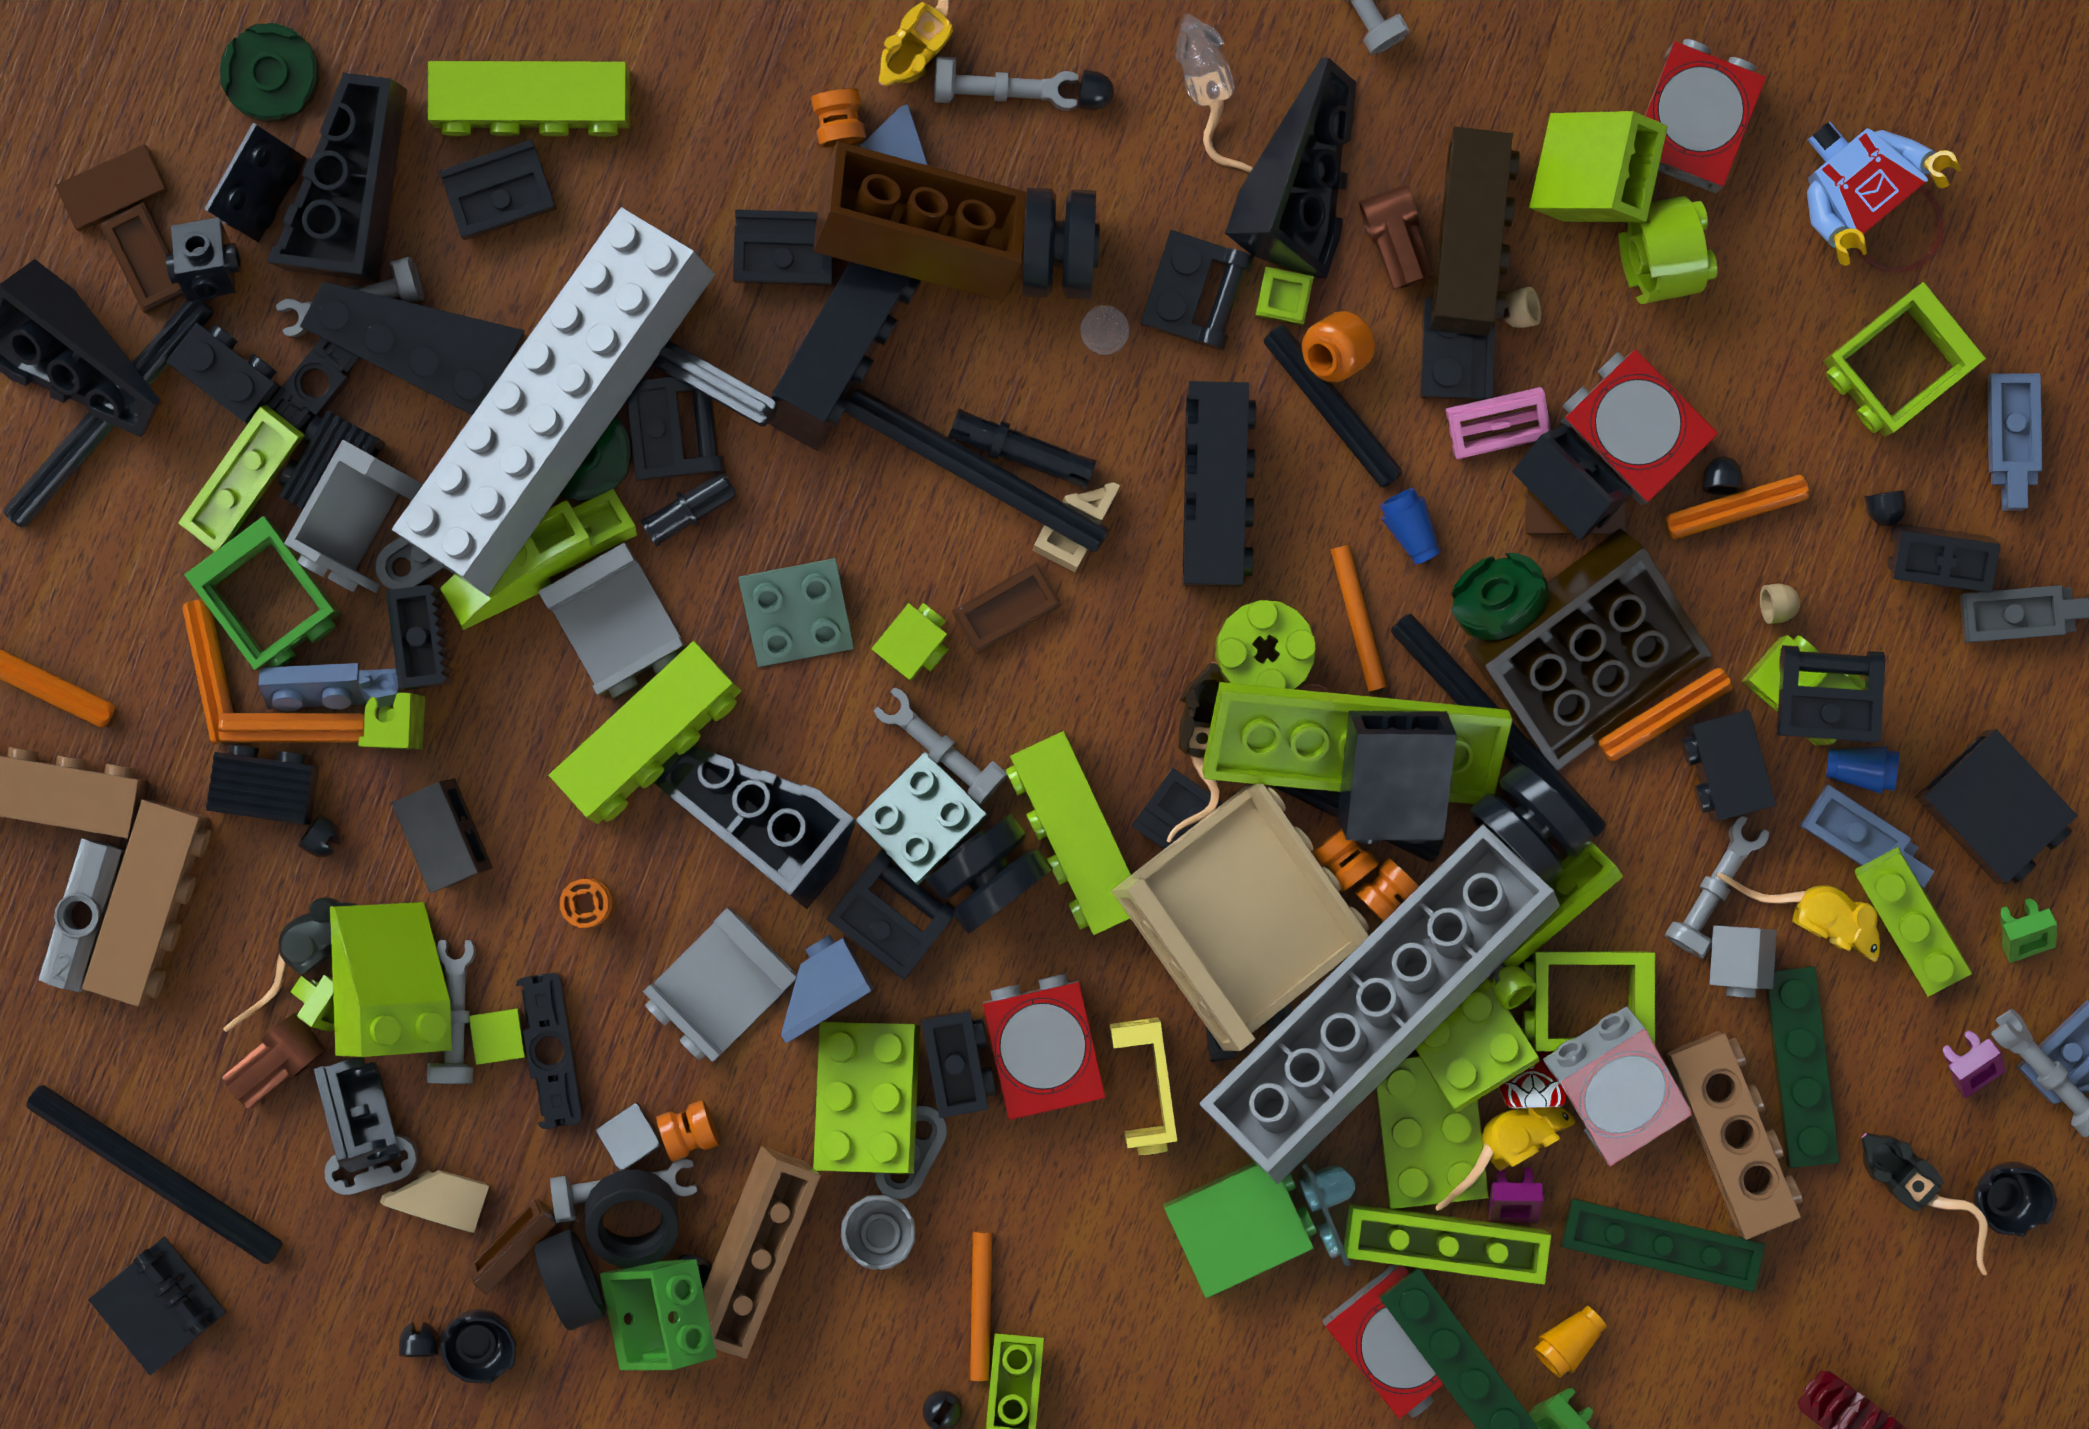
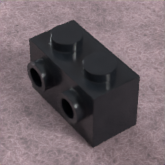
(223, 373)
(1728, 766)
(955, 1062)

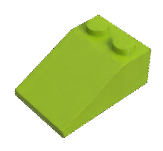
(387, 982)

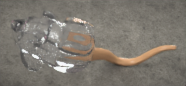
(1206, 77)

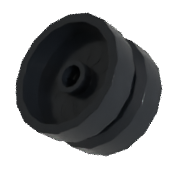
(1060, 243)
(1534, 821)
(988, 872)

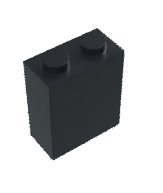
(1396, 776)
(1997, 808)

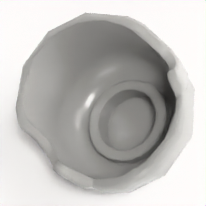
(878, 1232)

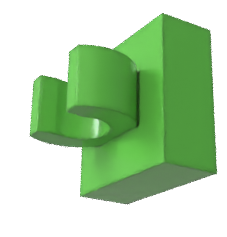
(2028, 934)
(1558, 1414)

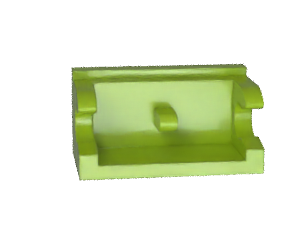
(395, 727)

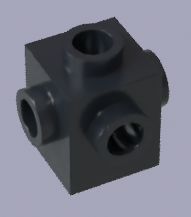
(203, 259)

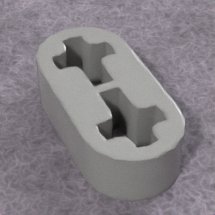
(375, 1175)

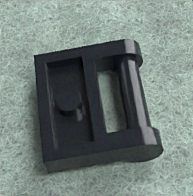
(1180, 285)
(658, 431)
(1830, 711)
(881, 927)

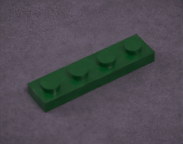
(1801, 1068)
(1662, 1244)
(1453, 1354)

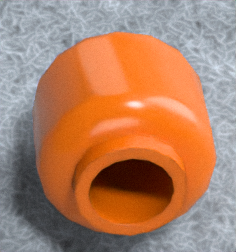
(1338, 346)

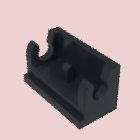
(1571, 481)
(1944, 557)
(442, 835)
(357, 1113)

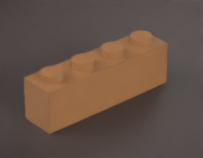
(69, 794)
(146, 903)
(757, 1248)

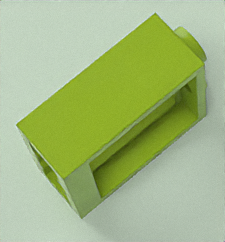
(1940, 329)
(1640, 989)

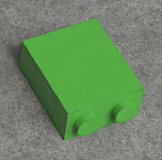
(1239, 1227)

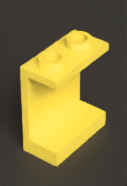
(1141, 1032)

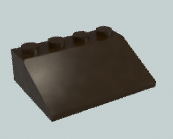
(1594, 651)

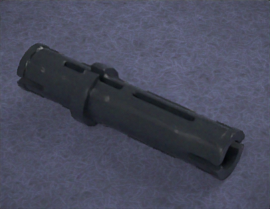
(1021, 448)

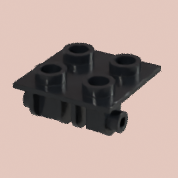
(255, 183)
(157, 1305)

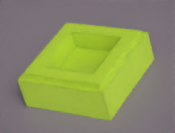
(1284, 296)
(497, 1036)

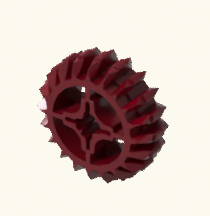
(1839, 1406)

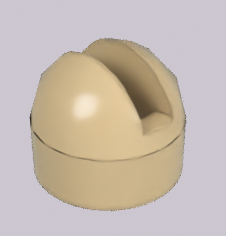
(1523, 308)
(1778, 603)

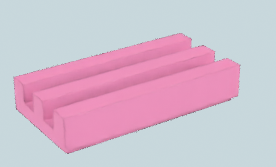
(1492, 406)

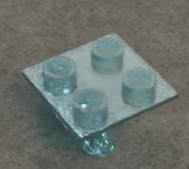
(1322, 1191)

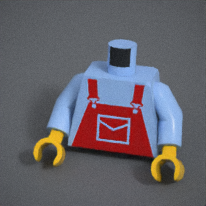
(1866, 182)

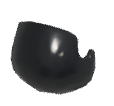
(2015, 1198)
(478, 1346)

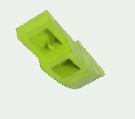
(557, 543)
(1014, 1382)

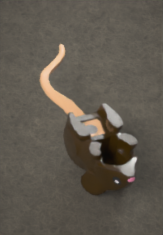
(1194, 732)

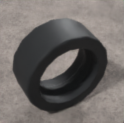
(629, 1186)
(570, 1280)

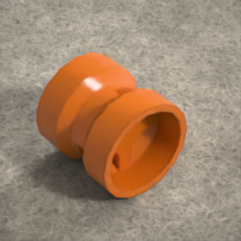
(838, 117)
(1336, 850)
(1387, 890)
(593, 900)
(676, 1130)

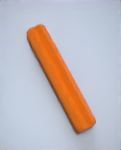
(1737, 506)
(207, 664)
(55, 690)
(1665, 714)
(290, 727)

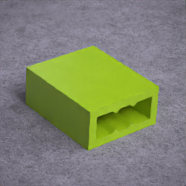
(1598, 166)

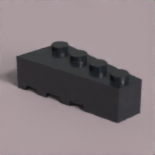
(347, 185)
(424, 346)
(839, 351)
(1216, 484)

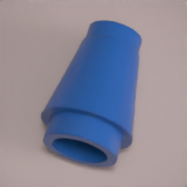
(1411, 525)
(1864, 767)

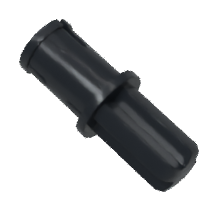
(689, 508)

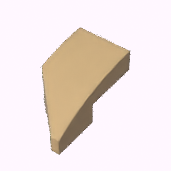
(1062, 549)
(441, 1199)

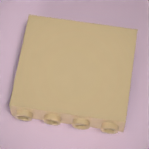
(1242, 914)

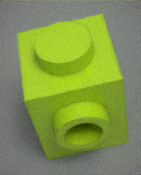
(913, 641)

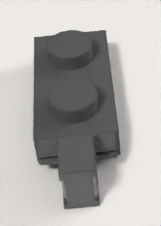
(2020, 613)

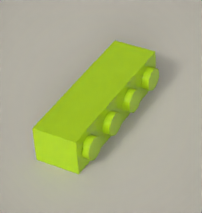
(528, 96)
(645, 734)
(1075, 829)
(1447, 1243)

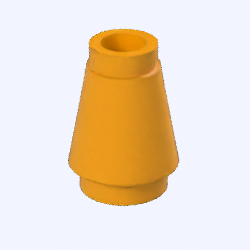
(1570, 1341)

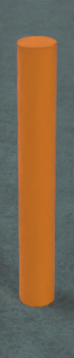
(1358, 618)
(981, 1306)

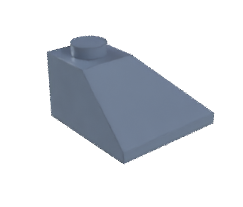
(824, 986)

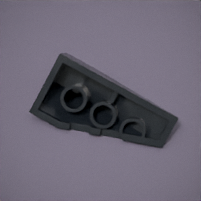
(1292, 191)
(62, 346)
(773, 823)

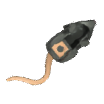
(302, 946)
(1914, 1181)

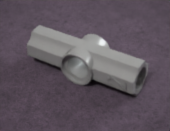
(92, 883)

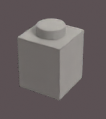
(1743, 959)

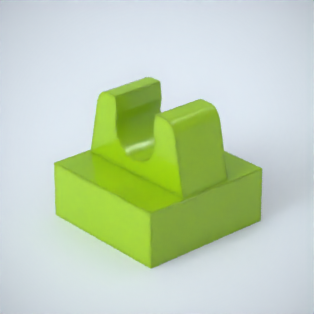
(318, 1000)

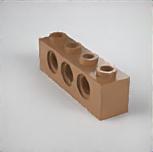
(1750, 1211)

